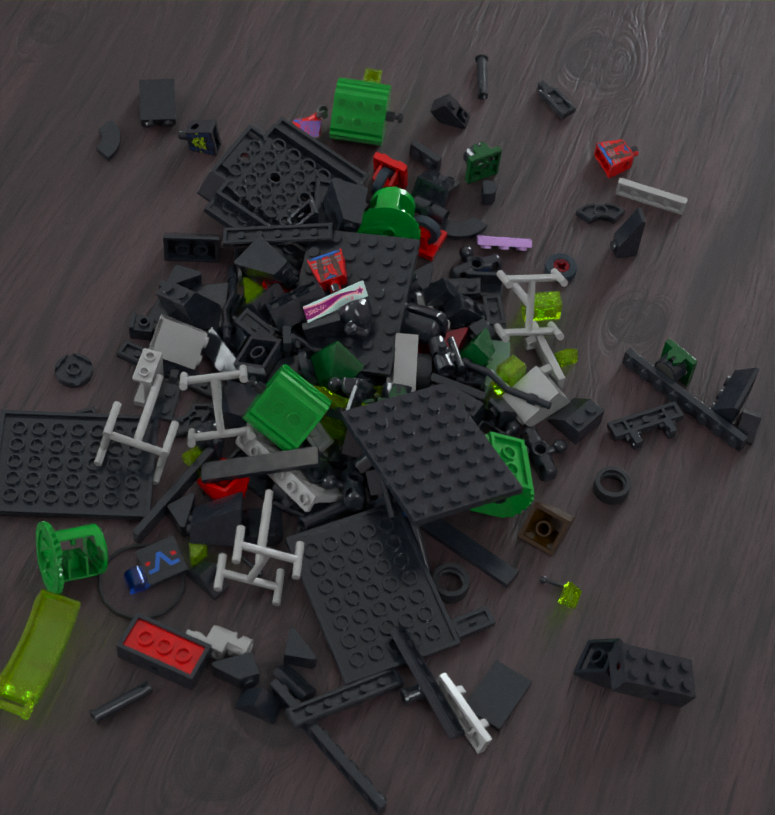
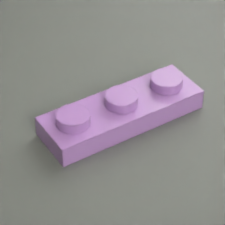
(504, 242)

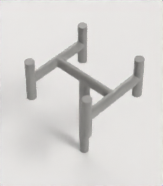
(512, 281)
(216, 389)
(136, 442)
(262, 556)

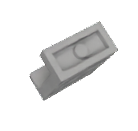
(147, 368)

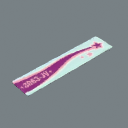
(334, 301)

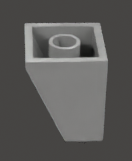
(179, 341)
(541, 384)

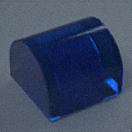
(136, 579)

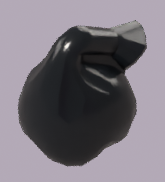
(357, 317)
(216, 444)

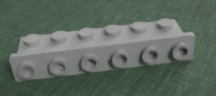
(292, 482)

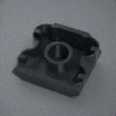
(251, 521)

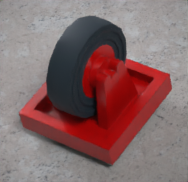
(388, 173)
(431, 237)

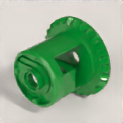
(391, 215)
(71, 564)

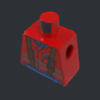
(615, 156)
(329, 270)

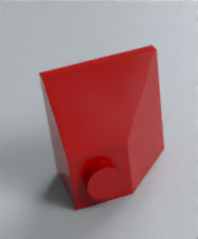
(224, 488)

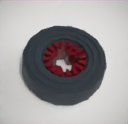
(562, 261)

